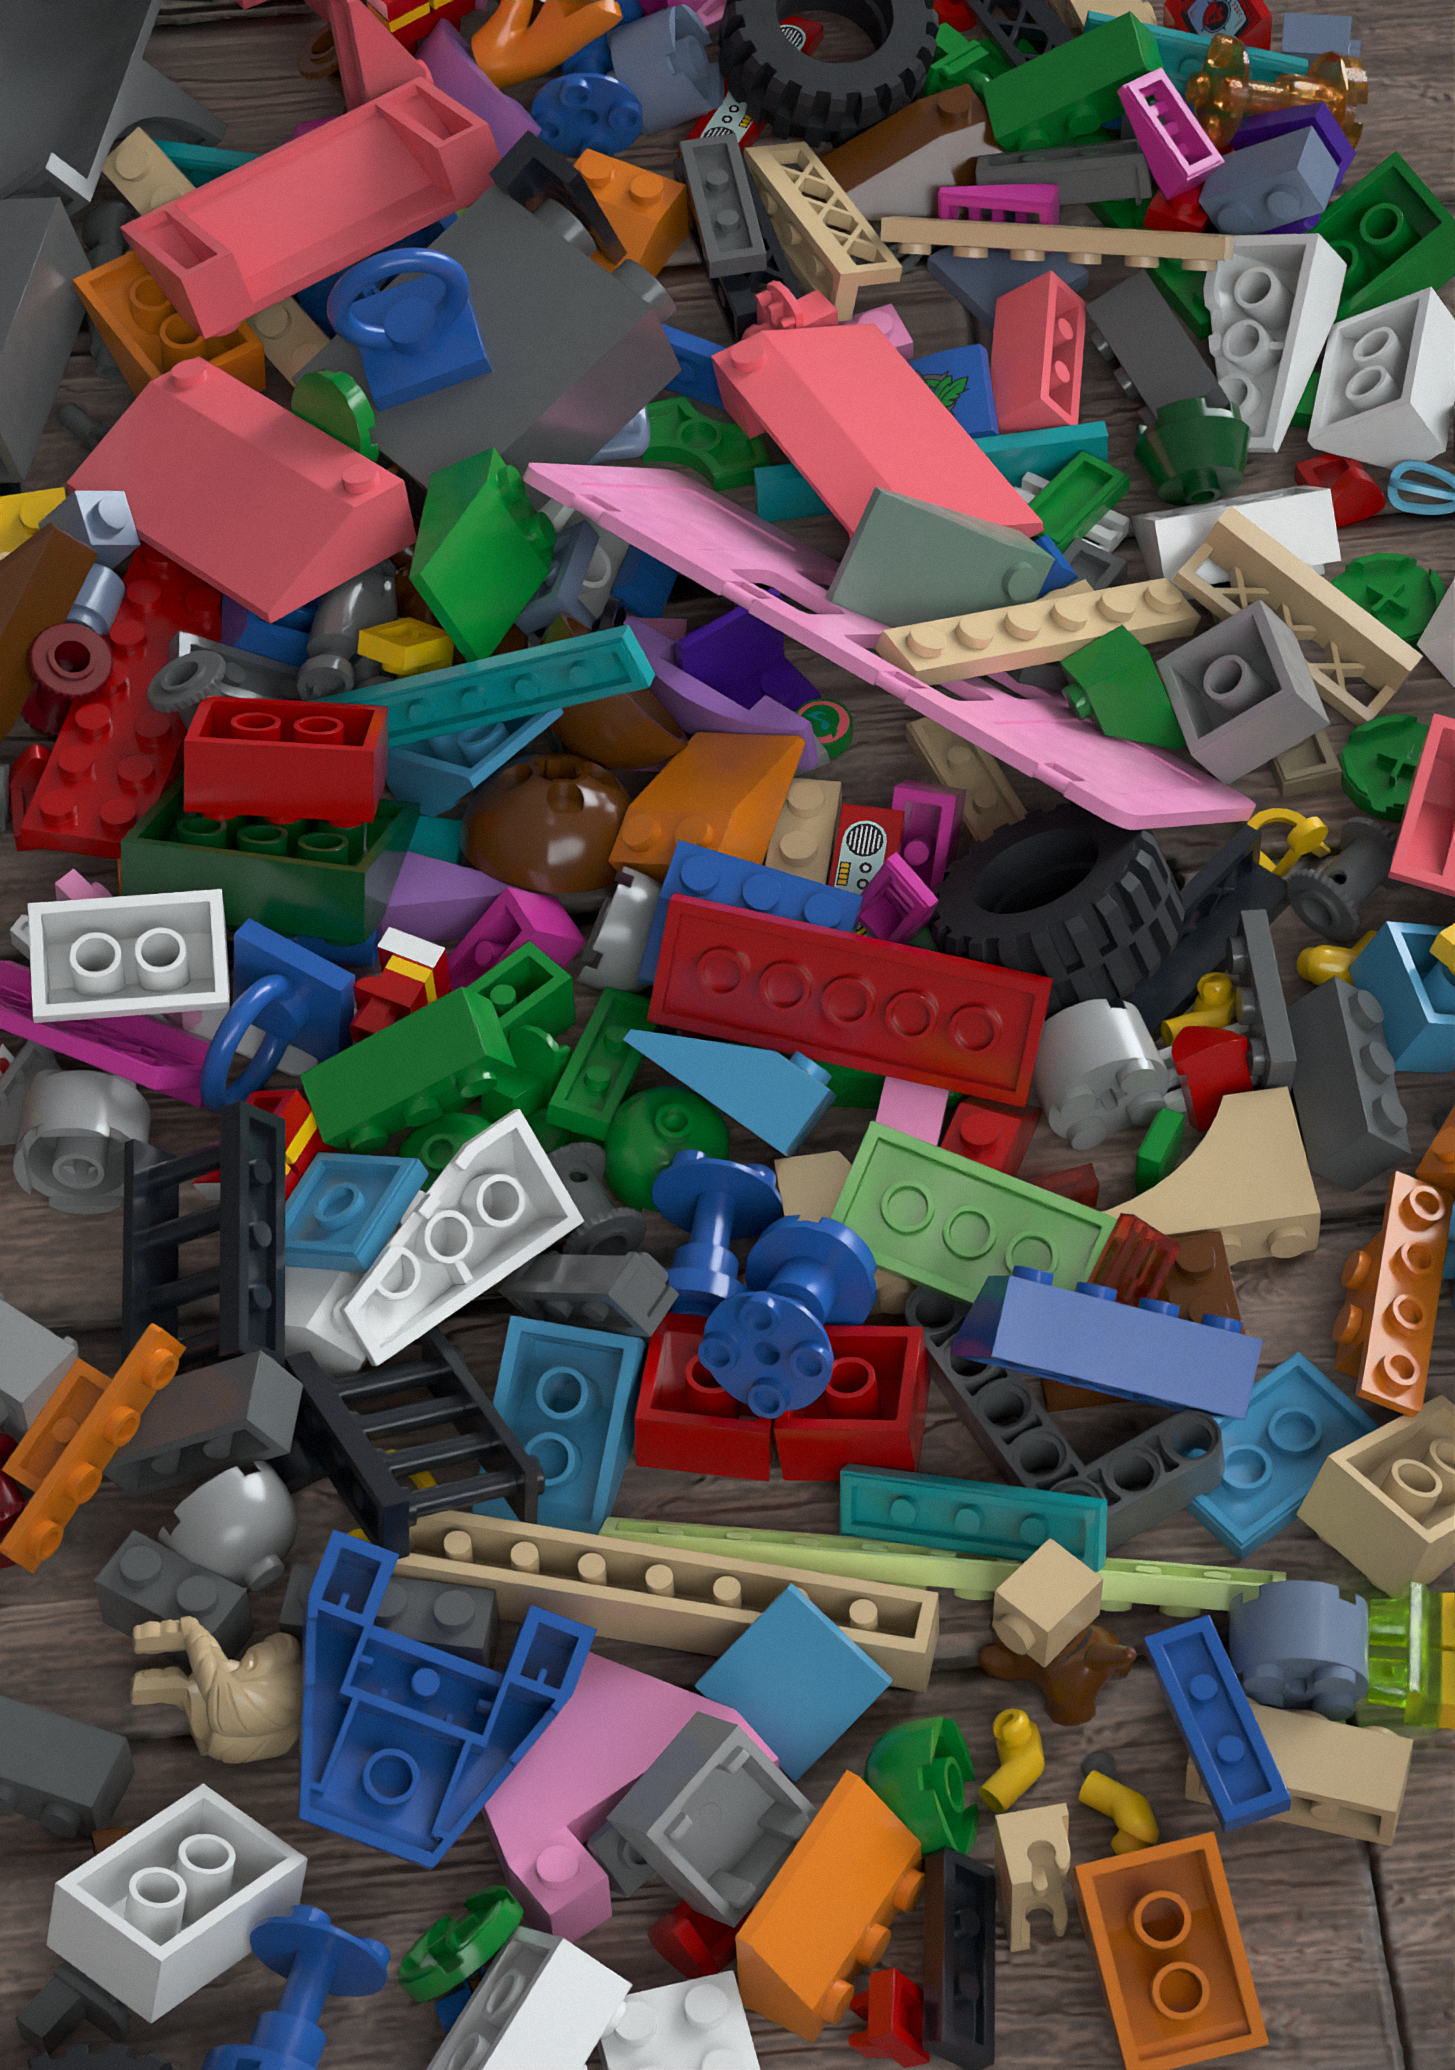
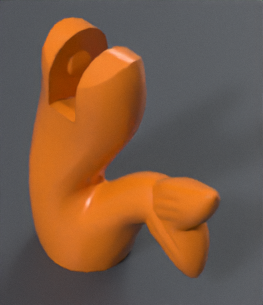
(517, 53)

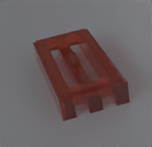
(1124, 1256)

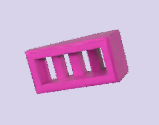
(1175, 164)
(1001, 198)
(896, 903)

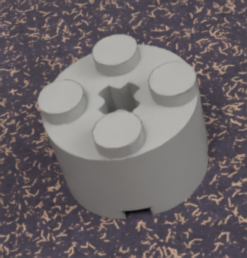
(1098, 1072)
(76, 1138)

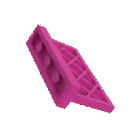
(127, 1046)

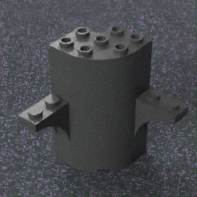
(76, 87)

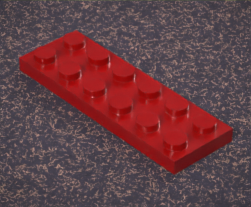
(849, 999)

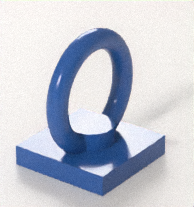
(414, 333)
(288, 996)

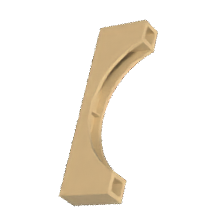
(1240, 1180)

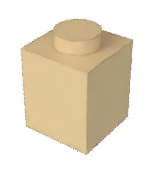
(1046, 1603)

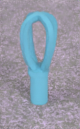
(1396, 482)

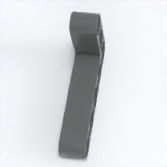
(1037, 1441)

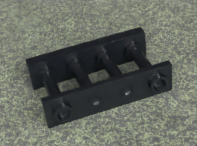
(250, 1239)
(368, 1475)

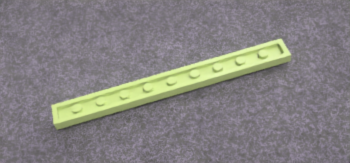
(1174, 1586)

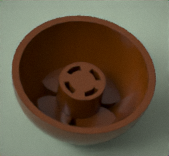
(617, 730)
(546, 823)

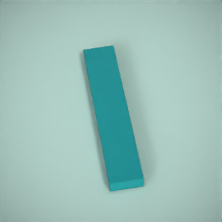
(786, 495)
(508, 685)

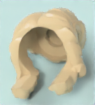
(232, 1706)

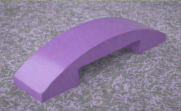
(463, 80)
(706, 710)

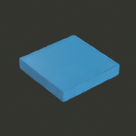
(348, 1209)
(795, 1680)

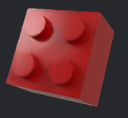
(867, 1412)

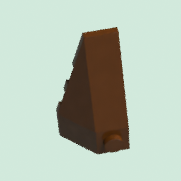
(912, 154)
(35, 593)

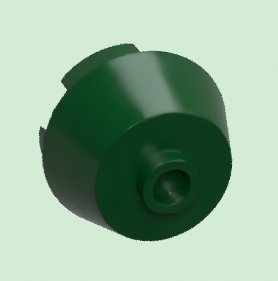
(1194, 451)

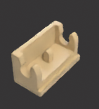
(1031, 1869)

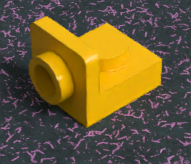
(407, 647)

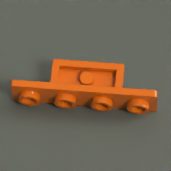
(1395, 1297)
(77, 1438)

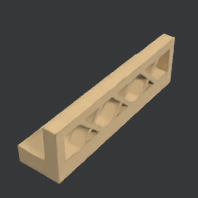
(813, 250)
(1319, 612)

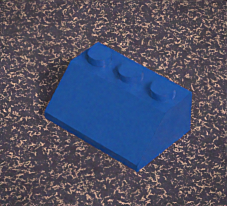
(750, 886)

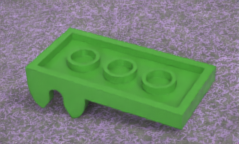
(960, 1221)

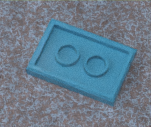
(1276, 1454)

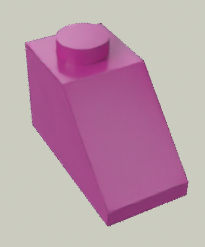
(930, 828)
(508, 925)

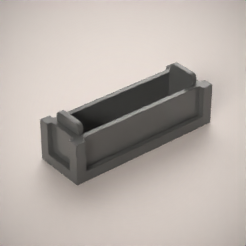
(1082, 171)
(593, 1291)

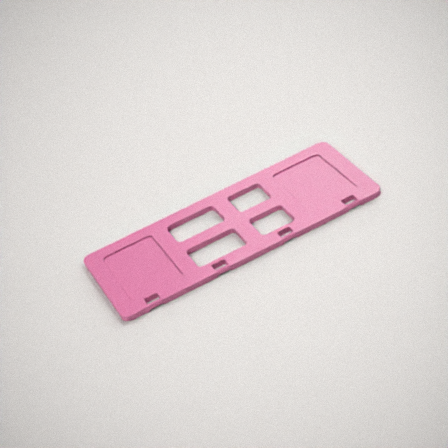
(732, 548)

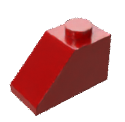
(992, 1133)

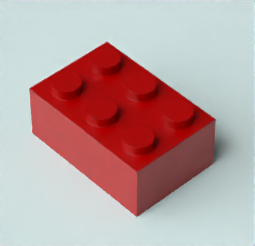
(286, 760)

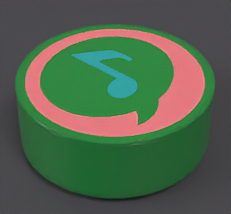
(830, 723)

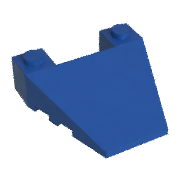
(406, 1736)

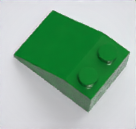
(1389, 237)
(480, 551)

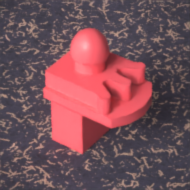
(780, 310)

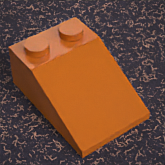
(641, 207)
(151, 336)
(712, 794)
(1169, 1954)

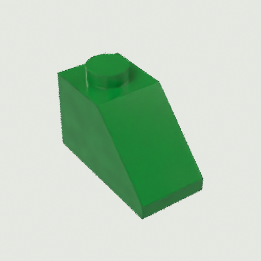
(1121, 691)

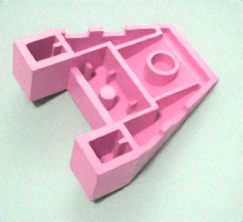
(575, 1780)

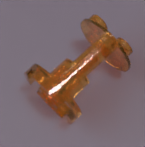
(1226, 92)

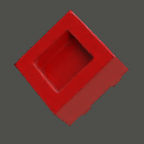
(894, 2019)

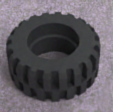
(819, 97)
(1062, 903)

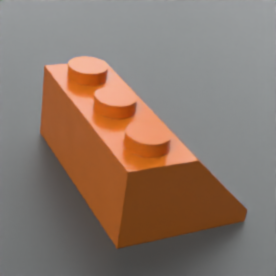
(828, 1911)

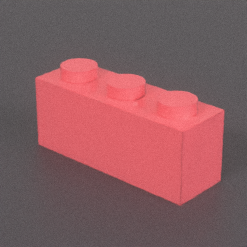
(1038, 355)

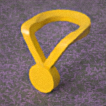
(1304, 838)

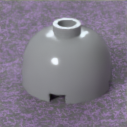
(621, 934)
(237, 1526)

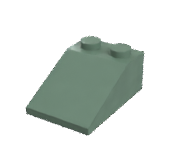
(933, 563)

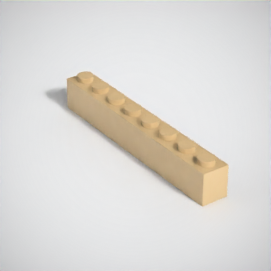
(662, 1591)

